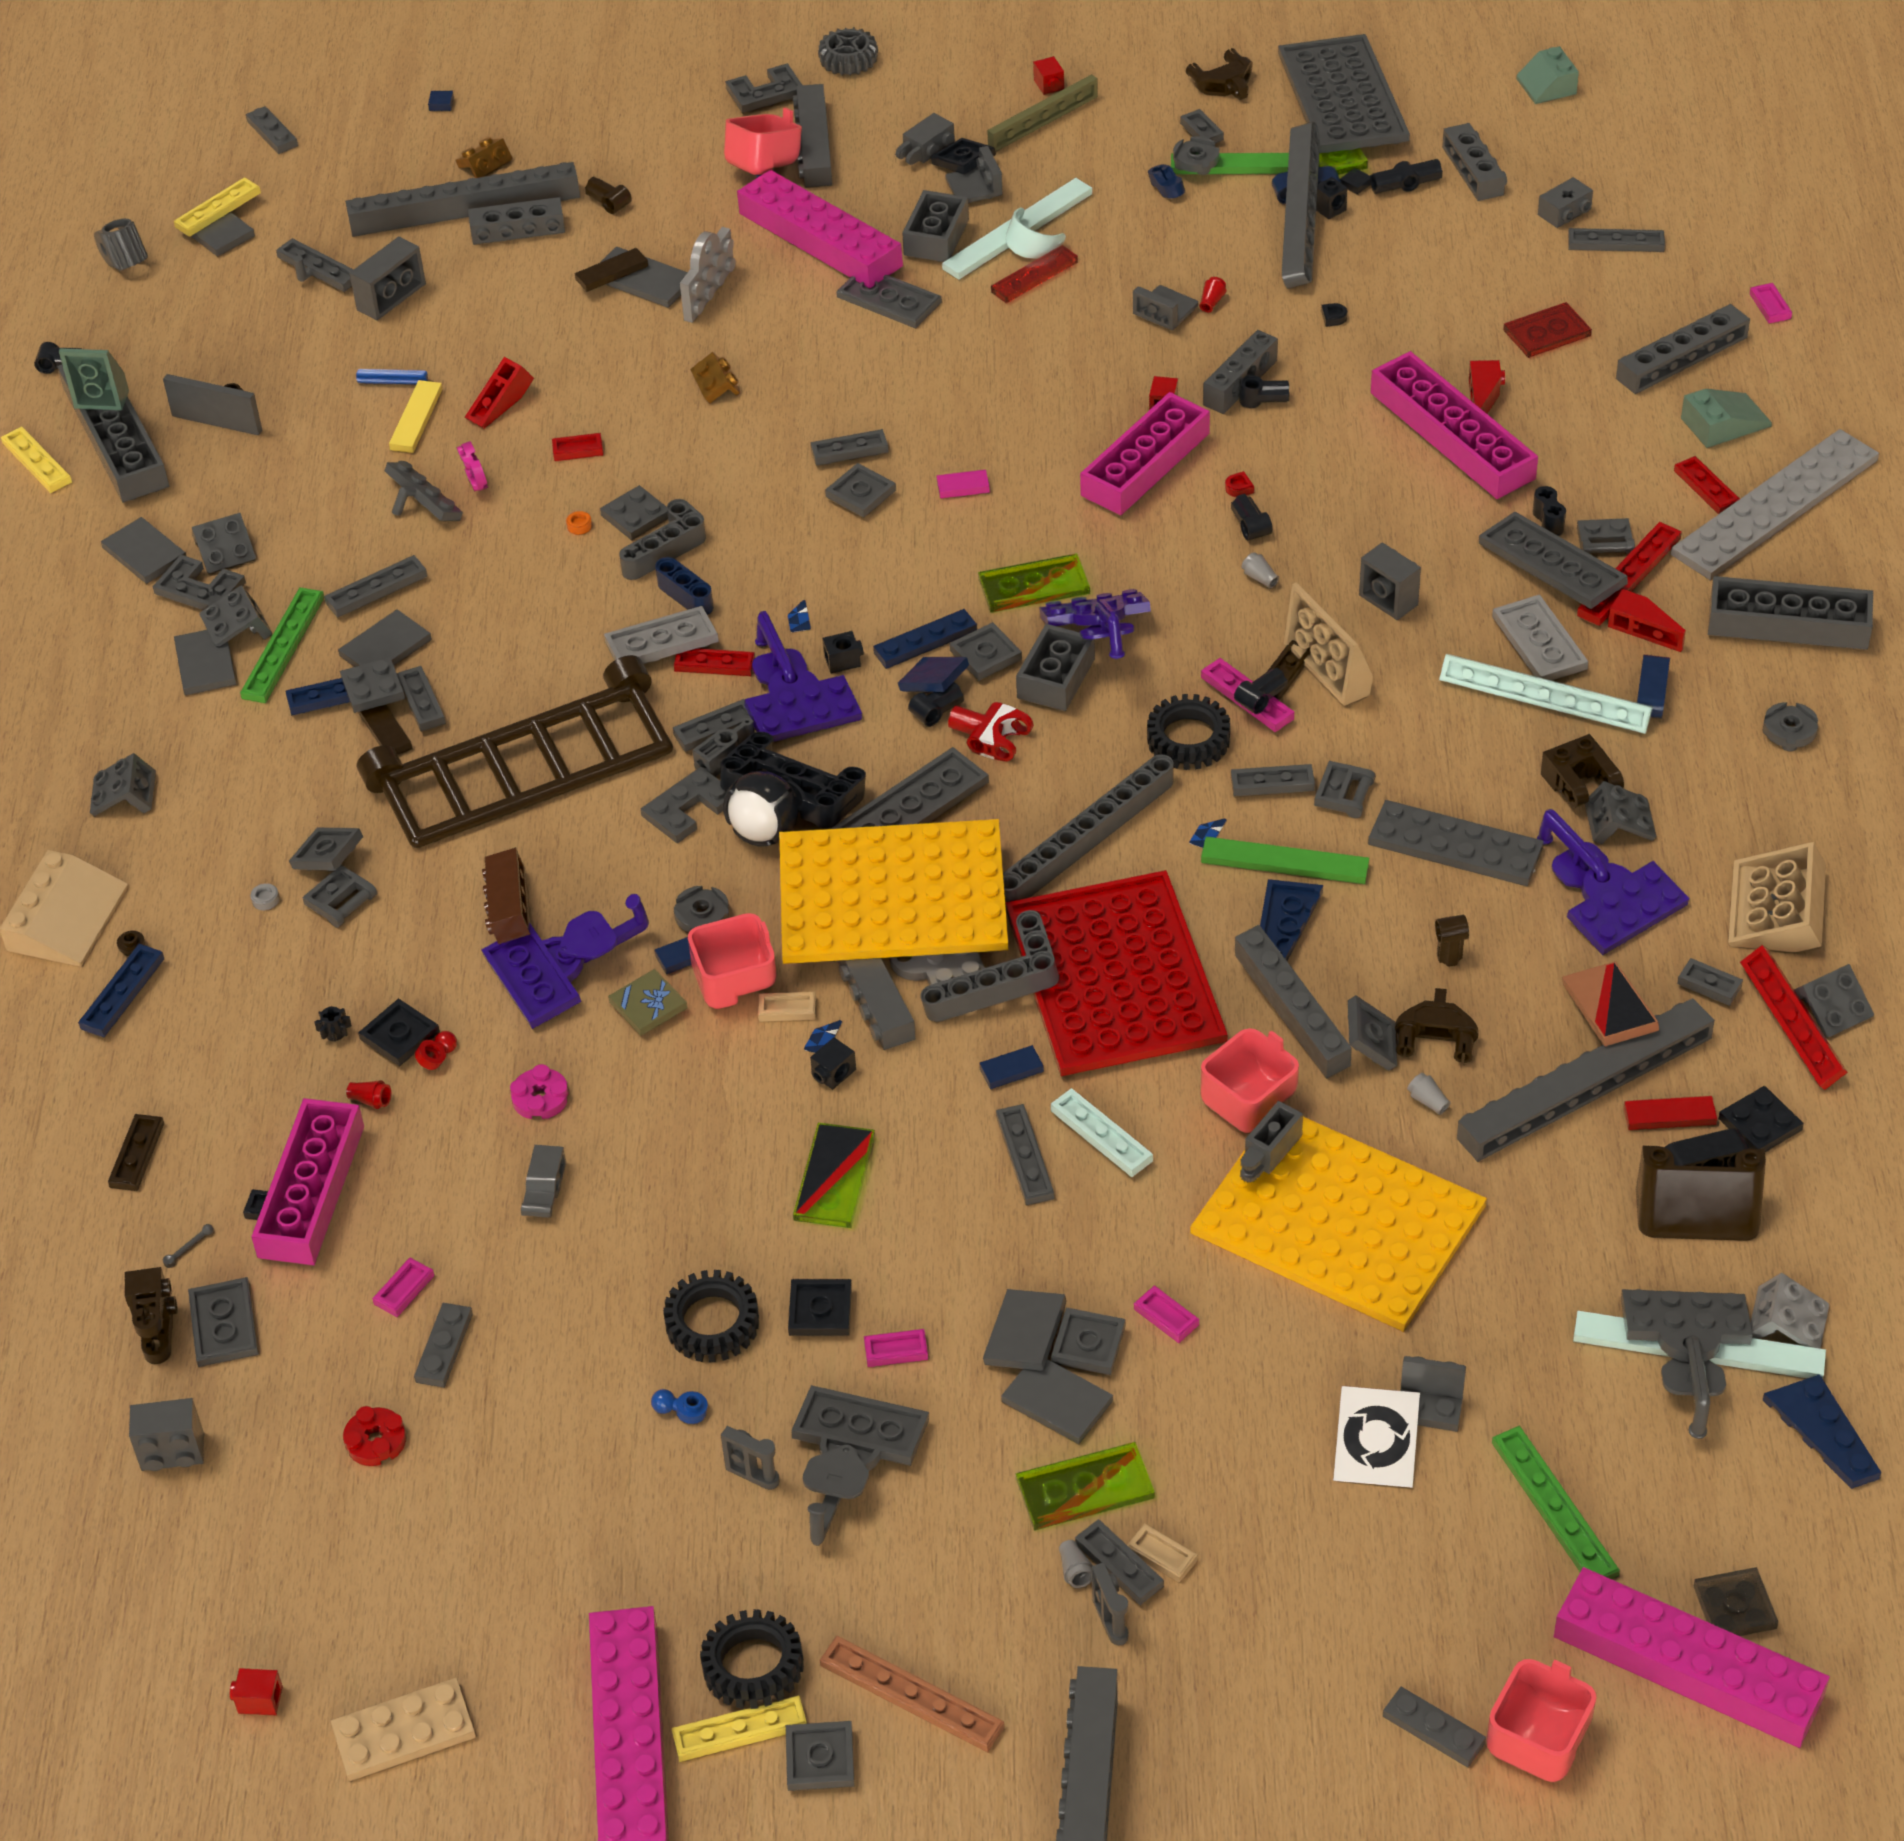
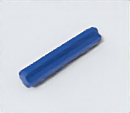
(386, 376)

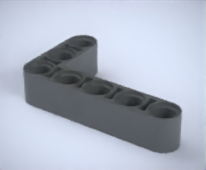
(998, 982)

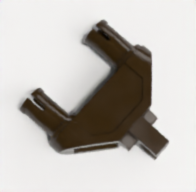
(1225, 79)
(1437, 1021)

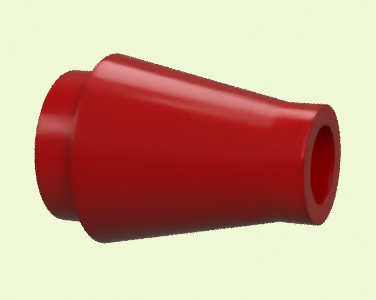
(1212, 293)
(371, 1093)

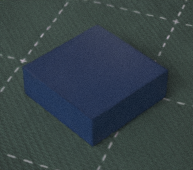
(440, 100)

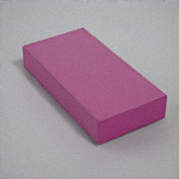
(1770, 303)
(963, 484)
(403, 1287)
(1166, 1314)
(895, 1348)

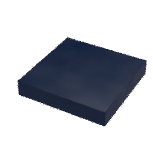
(933, 674)

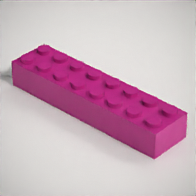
(820, 228)
(1454, 425)
(1691, 1657)
(628, 1726)

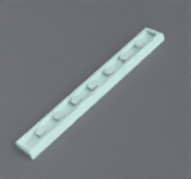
(1033, 218)
(1546, 693)
(1759, 1356)

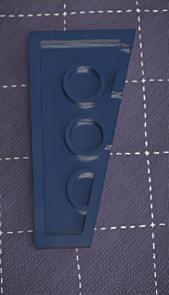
(1287, 911)
(1824, 1426)

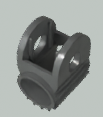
(120, 247)

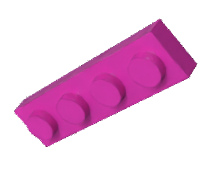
(1227, 679)

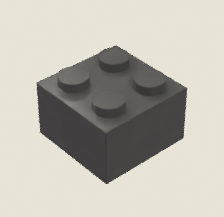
(1389, 581)
(166, 1434)

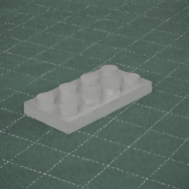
(663, 636)
(1540, 638)

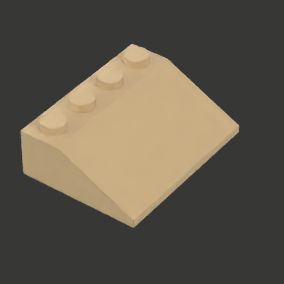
(1334, 654)
(1798, 883)
(62, 910)

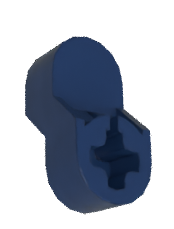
(1166, 181)

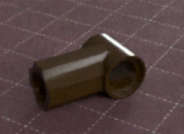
(611, 197)
(1451, 935)

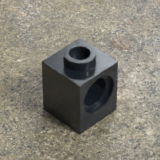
(1331, 198)
(842, 651)
(833, 1063)

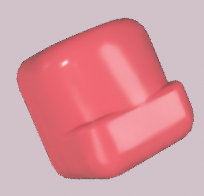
(762, 142)
(732, 959)
(1248, 1078)
(1540, 1719)

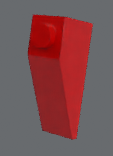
(1485, 383)
(500, 393)
(1645, 620)

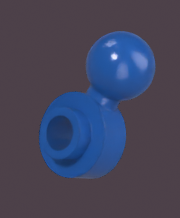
(664, 1401)

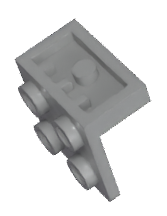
(1790, 1309)

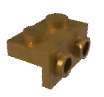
(486, 157)
(714, 377)

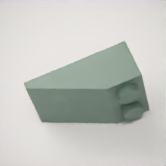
(94, 379)
(1721, 415)

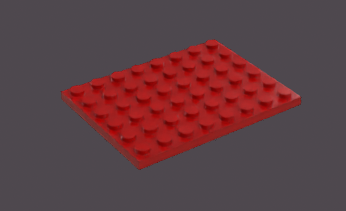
(1125, 974)

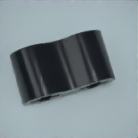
(1549, 510)

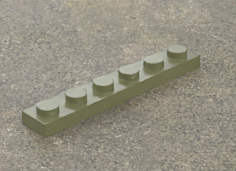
(1043, 113)

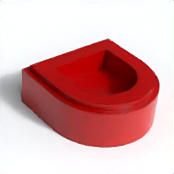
(1238, 484)

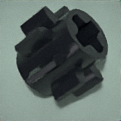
(333, 1023)

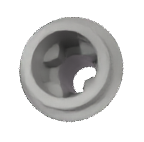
(1259, 569)
(1427, 1092)
(1075, 1565)

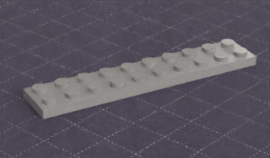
(1774, 504)

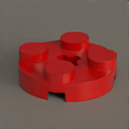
(369, 1421)

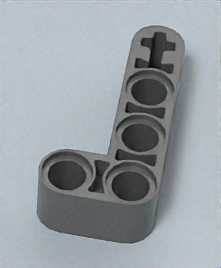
(672, 540)

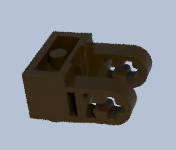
(1573, 761)
(152, 1311)

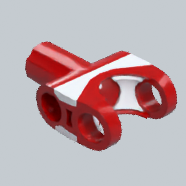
(990, 729)

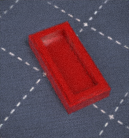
(577, 447)

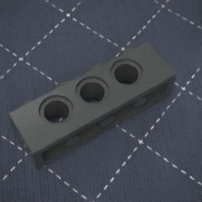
(1474, 161)
(516, 220)
(1251, 358)

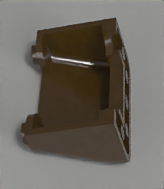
(1700, 1199)

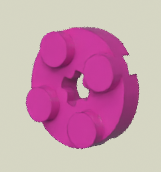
(472, 466)
(534, 1080)

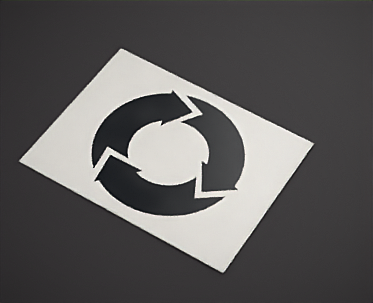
(1376, 1436)

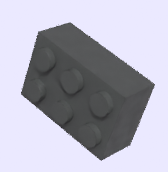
(935, 226)
(387, 278)
(1055, 667)

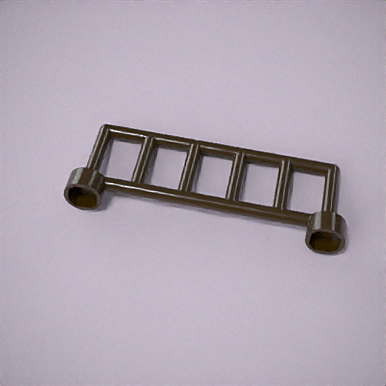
(626, 682)

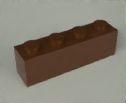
(506, 896)

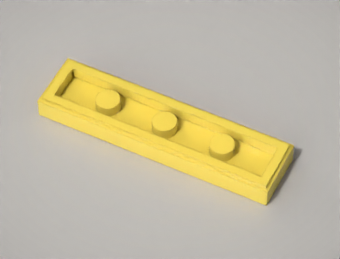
(217, 207)
(415, 416)
(36, 459)
(737, 1728)

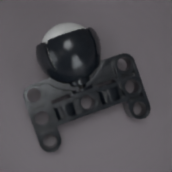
(772, 789)

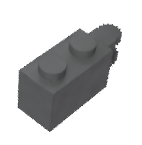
(926, 139)
(1271, 1141)

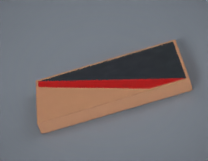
(1610, 1003)

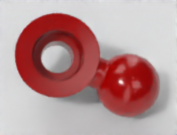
(433, 1053)

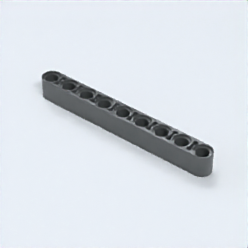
(1301, 205)
(1088, 828)

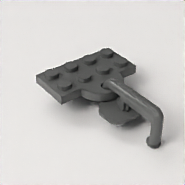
(1689, 1331)
(852, 1440)

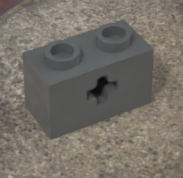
(1565, 202)

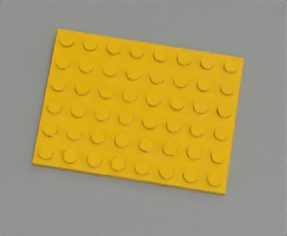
(892, 891)
(1344, 1223)

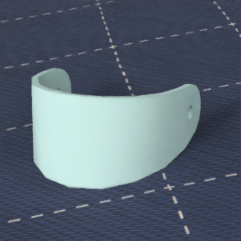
(1028, 242)

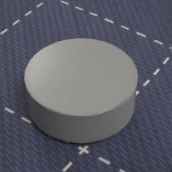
(264, 896)

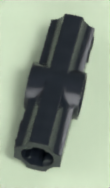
(1406, 176)

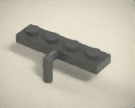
(311, 262)
(417, 486)

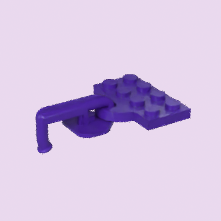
(1100, 614)
(795, 697)
(1616, 900)
(541, 971)

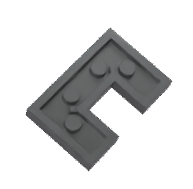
(781, 88)
(180, 585)
(668, 809)

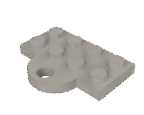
(709, 267)
(936, 967)

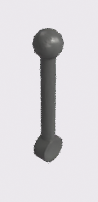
(169, 1260)

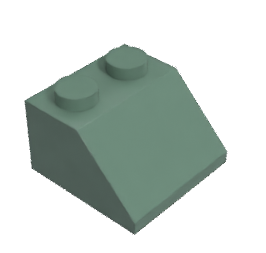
(1549, 76)

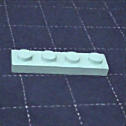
(1101, 1132)

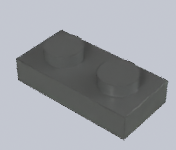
(1199, 124)
(1710, 981)

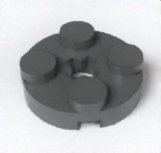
(1186, 159)
(1790, 737)
(697, 897)

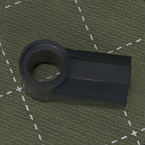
(48, 357)
(1256, 390)
(1252, 521)
(1256, 695)
(932, 706)

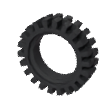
(1189, 709)
(721, 1343)
(757, 1688)

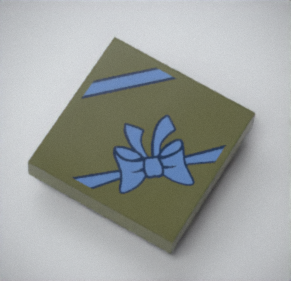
(647, 1002)

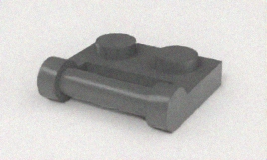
(1605, 535)
(1336, 784)
(334, 890)
(741, 1456)
(1109, 1604)

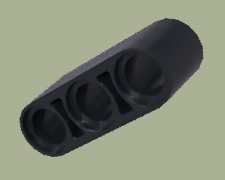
(1709, 1150)

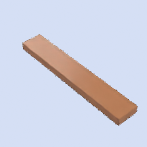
(912, 1693)

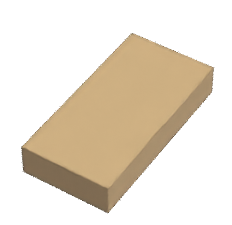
(787, 1006)
(1163, 1553)

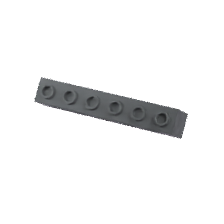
(1682, 348)

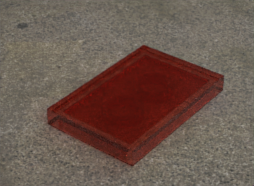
(1547, 329)

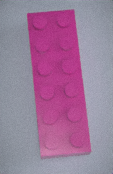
(1145, 453)
(308, 1182)

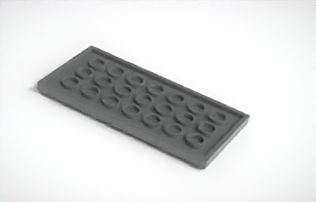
(1343, 93)

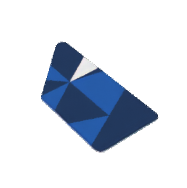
(799, 618)
(1207, 830)
(821, 1036)

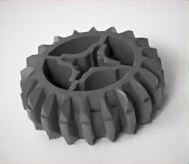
(848, 51)

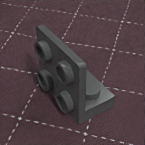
(980, 182)
(1162, 306)
(223, 543)
(233, 615)
(126, 779)
(1616, 808)
(1836, 1000)
(1439, 1389)

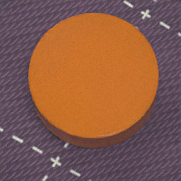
(579, 523)

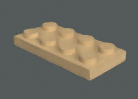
(402, 1729)

